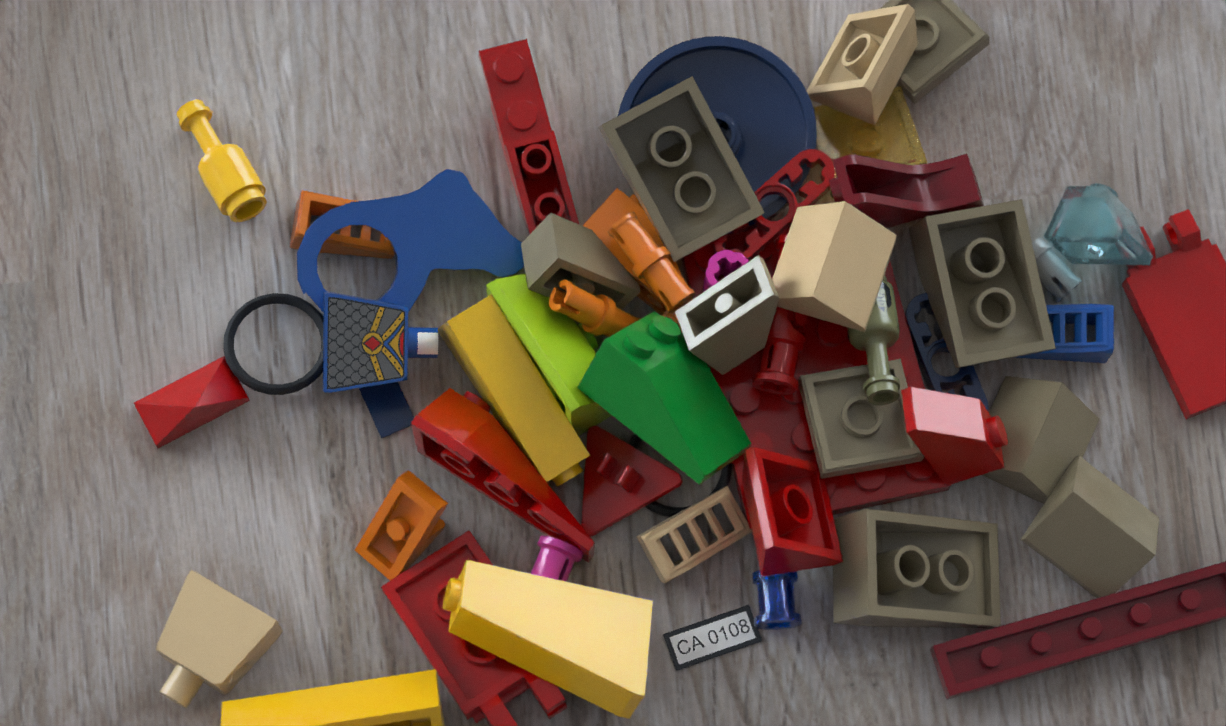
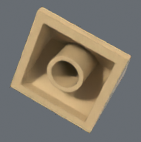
(866, 62)
(833, 264)

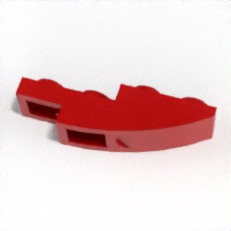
(526, 134)

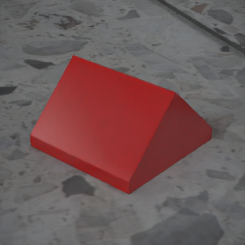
(789, 513)

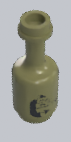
(880, 334)

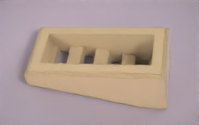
(659, 558)

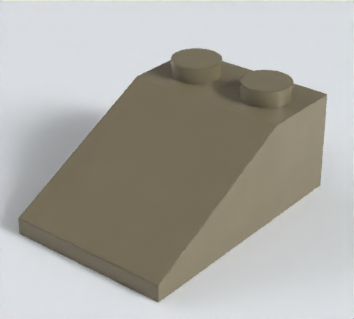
(681, 169)
(983, 282)
(916, 571)

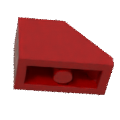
(954, 433)

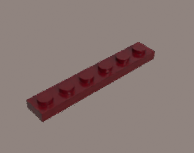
(1081, 631)

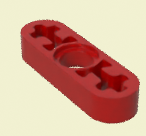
(810, 192)

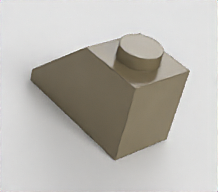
(574, 253)
(731, 317)

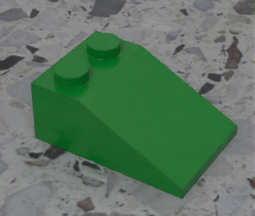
(666, 396)

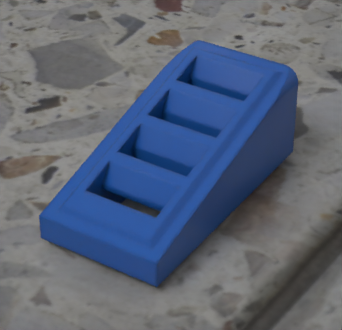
(1080, 350)

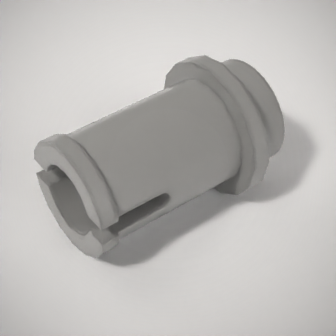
(1053, 271)

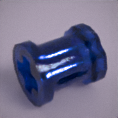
(776, 601)

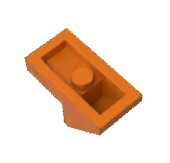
(402, 526)

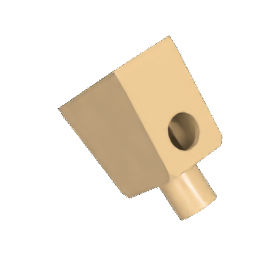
(211, 639)

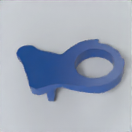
(428, 229)

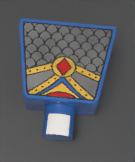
(369, 342)

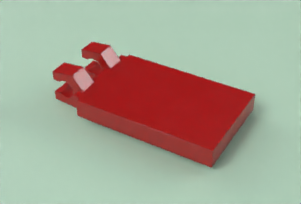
(1184, 313)
(472, 675)

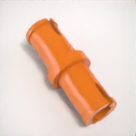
(651, 262)
(595, 313)

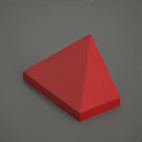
(191, 402)

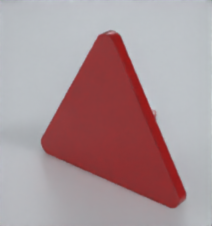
(619, 481)

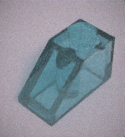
(1097, 228)

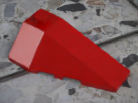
(476, 449)

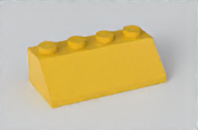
(382, 701)

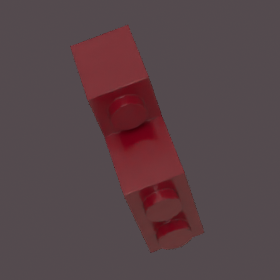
(903, 192)

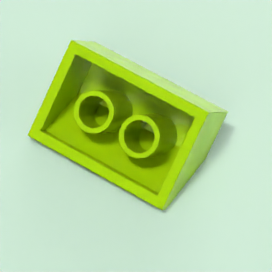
(554, 345)

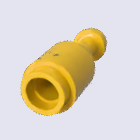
(223, 167)

